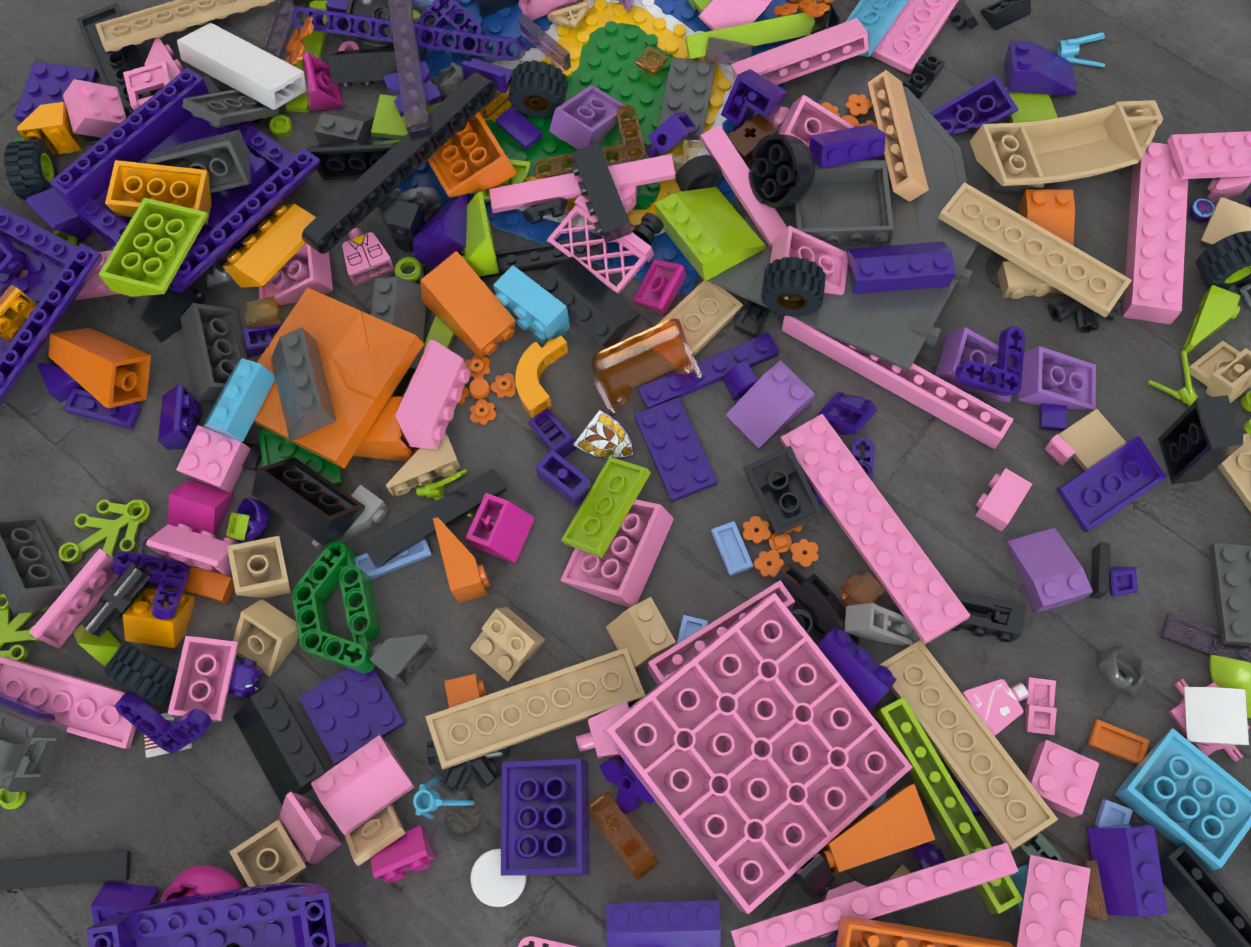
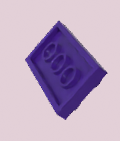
(675, 449)
(1111, 484)

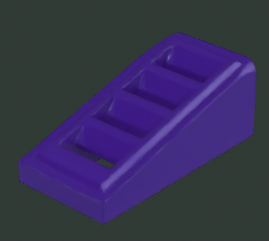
(256, 333)
(562, 445)

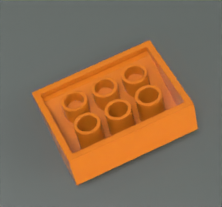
(471, 160)

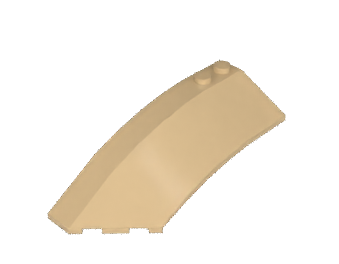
(1067, 145)

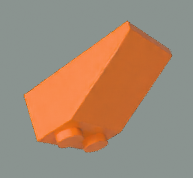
(1050, 210)
(464, 575)

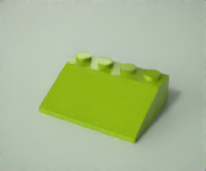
(707, 230)
(152, 248)

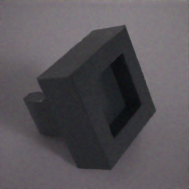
(965, 15)

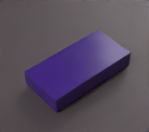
(519, 128)

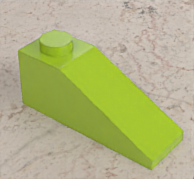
(1213, 313)

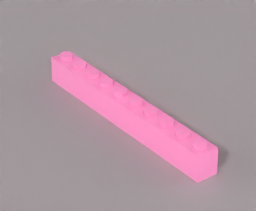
(915, 386)
(880, 899)

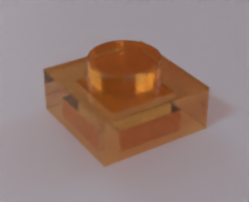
(651, 60)

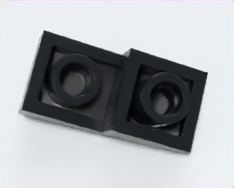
(923, 74)

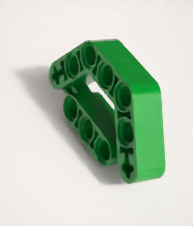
(342, 573)

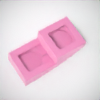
(1039, 706)

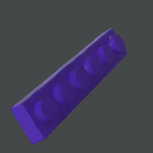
(712, 368)

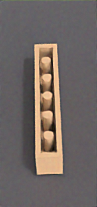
(900, 142)

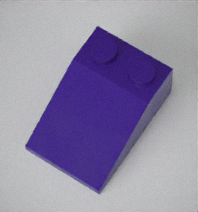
(1037, 70)
(442, 233)

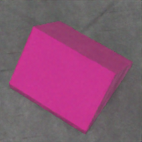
(320, 91)
(660, 286)
(198, 507)

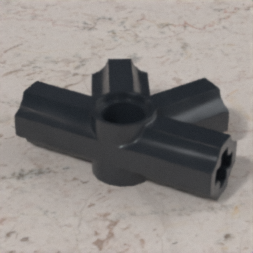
(1085, 318)
(117, 599)
(480, 768)

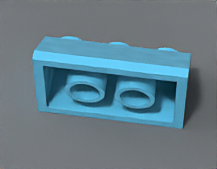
(240, 400)

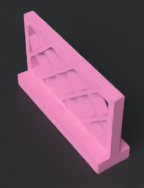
(630, 242)

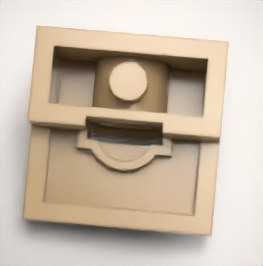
(1224, 371)
(506, 643)

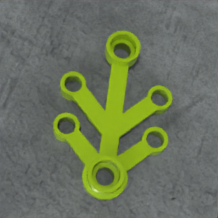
(109, 529)
(9, 631)

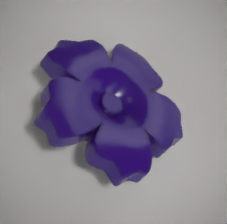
(928, 855)

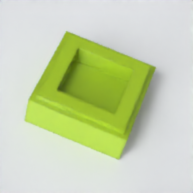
(237, 526)

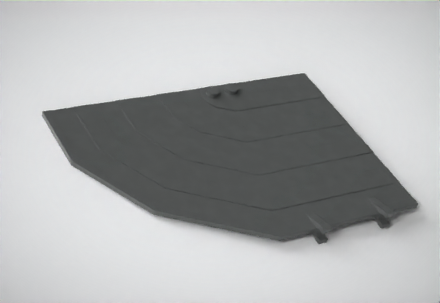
(888, 322)

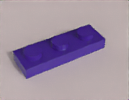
(85, 405)

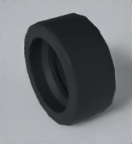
(698, 173)

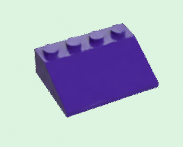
(545, 818)

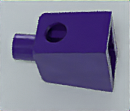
(676, 129)

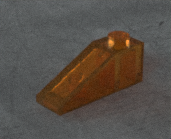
(623, 836)

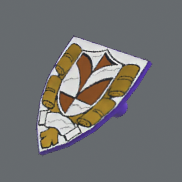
(605, 437)

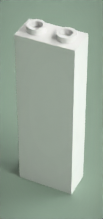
(242, 66)

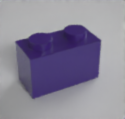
(563, 478)

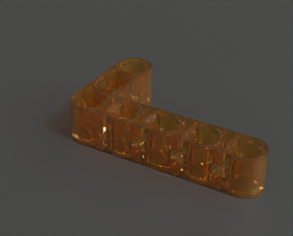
(627, 126)

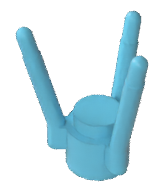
(1070, 47)
(429, 800)

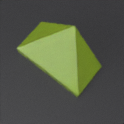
(100, 648)

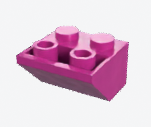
(499, 528)
(407, 853)

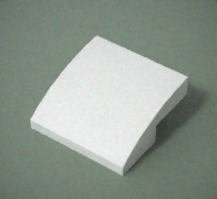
(1216, 715)

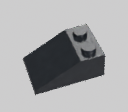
(783, 490)

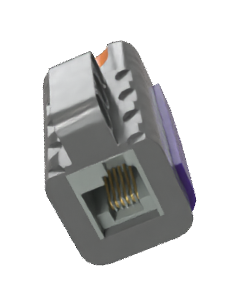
(27, 745)

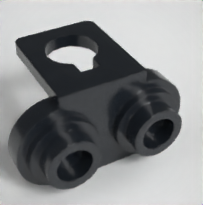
(536, 212)

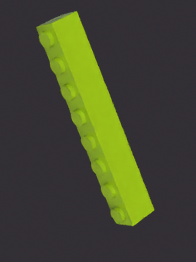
(944, 798)

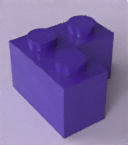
(750, 95)

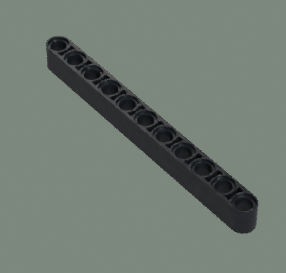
(398, 164)

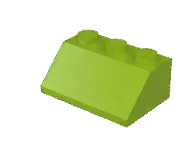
(479, 240)

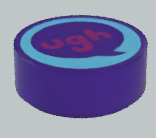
(1201, 209)

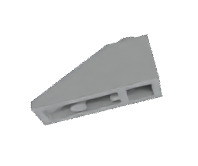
(373, 514)
(879, 624)

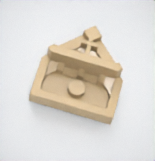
(570, 15)

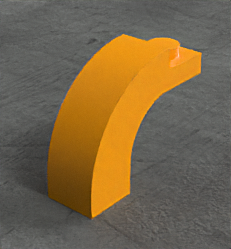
(529, 370)

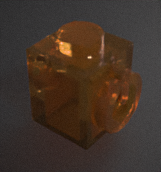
(862, 590)

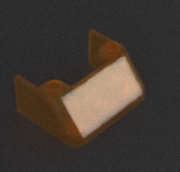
(641, 360)

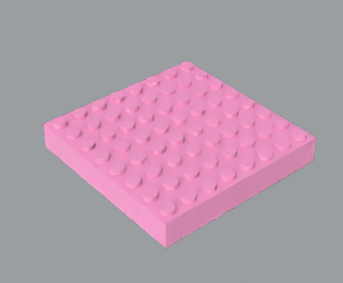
(757, 752)

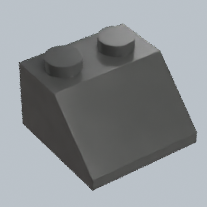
(343, 127)
(403, 657)

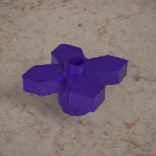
(432, 93)
(631, 788)

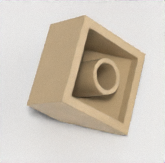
(259, 568)
(642, 632)
(265, 636)
(268, 857)

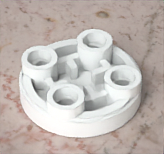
(490, 885)

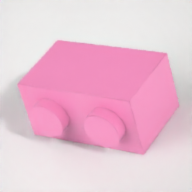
(1003, 499)

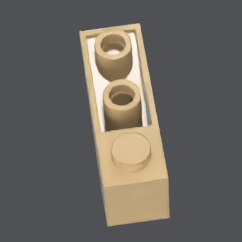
(424, 468)

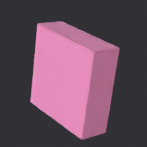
(1059, 450)

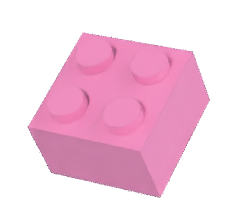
(93, 108)
(213, 459)
(1062, 777)

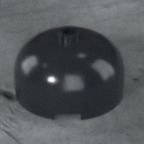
(782, 170)

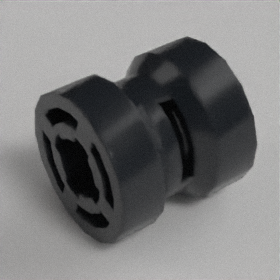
(648, 228)

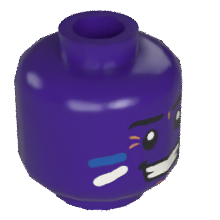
(245, 678)

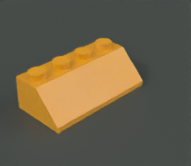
(168, 184)
(269, 247)

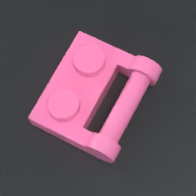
(145, 80)

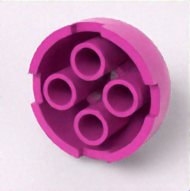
(200, 880)

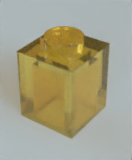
(263, 312)

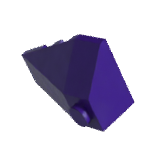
(978, 106)

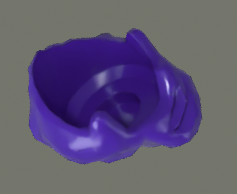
(258, 519)

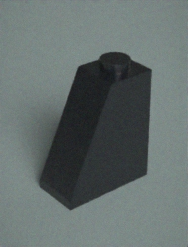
(163, 311)

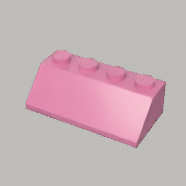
(432, 396)

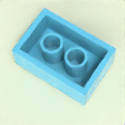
(532, 306)

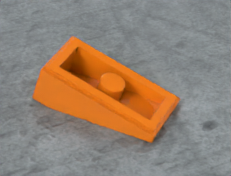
(210, 585)

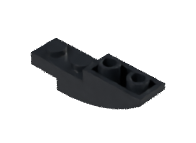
(816, 596)

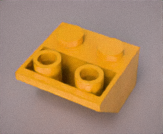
(53, 127)
(14, 311)
(144, 628)

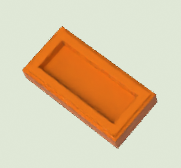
(1117, 742)

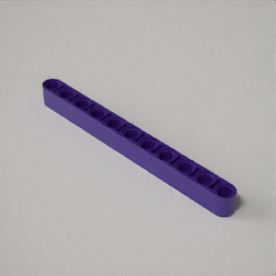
(439, 40)

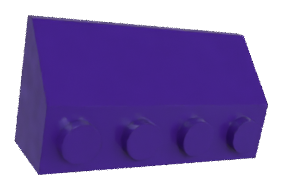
(900, 267)
(664, 924)

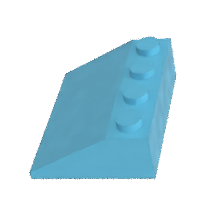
(1189, 799)

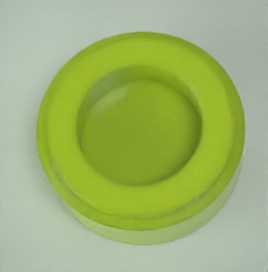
(280, 126)

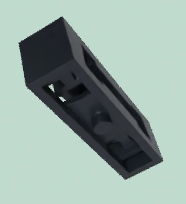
(1004, 623)

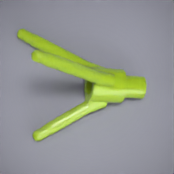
(1186, 393)
(436, 490)

